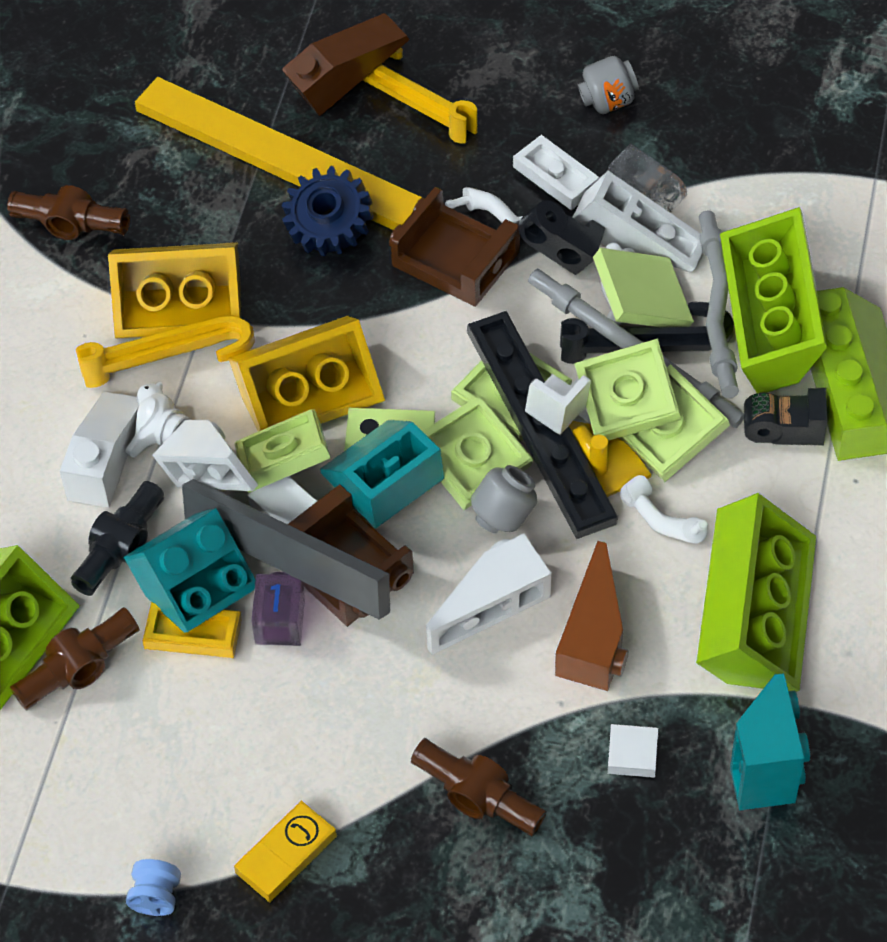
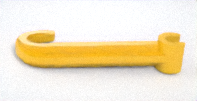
(457, 116)
(98, 362)

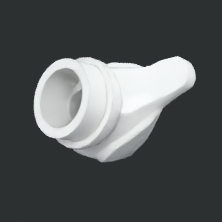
(155, 418)

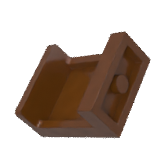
(453, 249)
(340, 526)

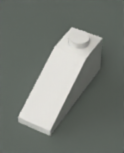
(638, 222)
(98, 450)
(202, 454)
(495, 588)

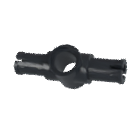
(116, 536)

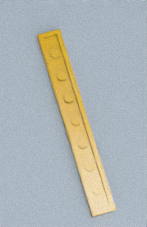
(264, 146)

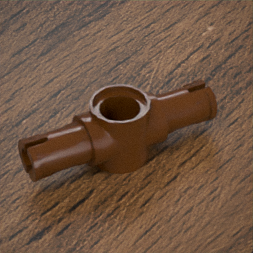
(68, 212)
(75, 658)
(478, 787)

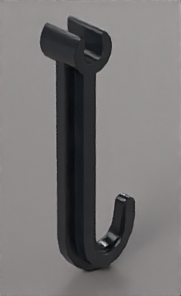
(579, 340)

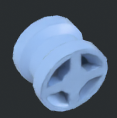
(153, 887)

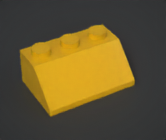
(173, 287)
(310, 370)

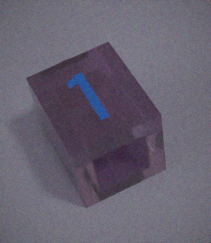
(278, 609)

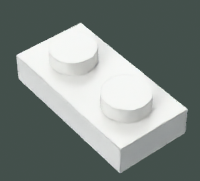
(554, 171)

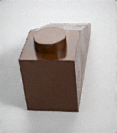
(343, 60)

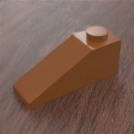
(593, 635)

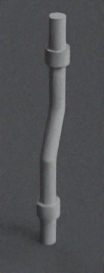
(569, 300)
(722, 358)

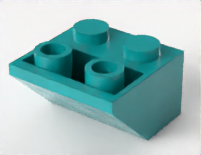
(387, 470)
(192, 570)
(769, 749)

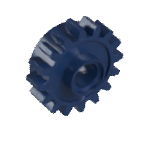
(320, 194)

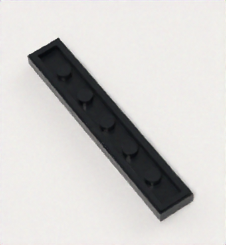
(556, 455)

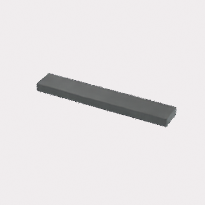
(295, 551)

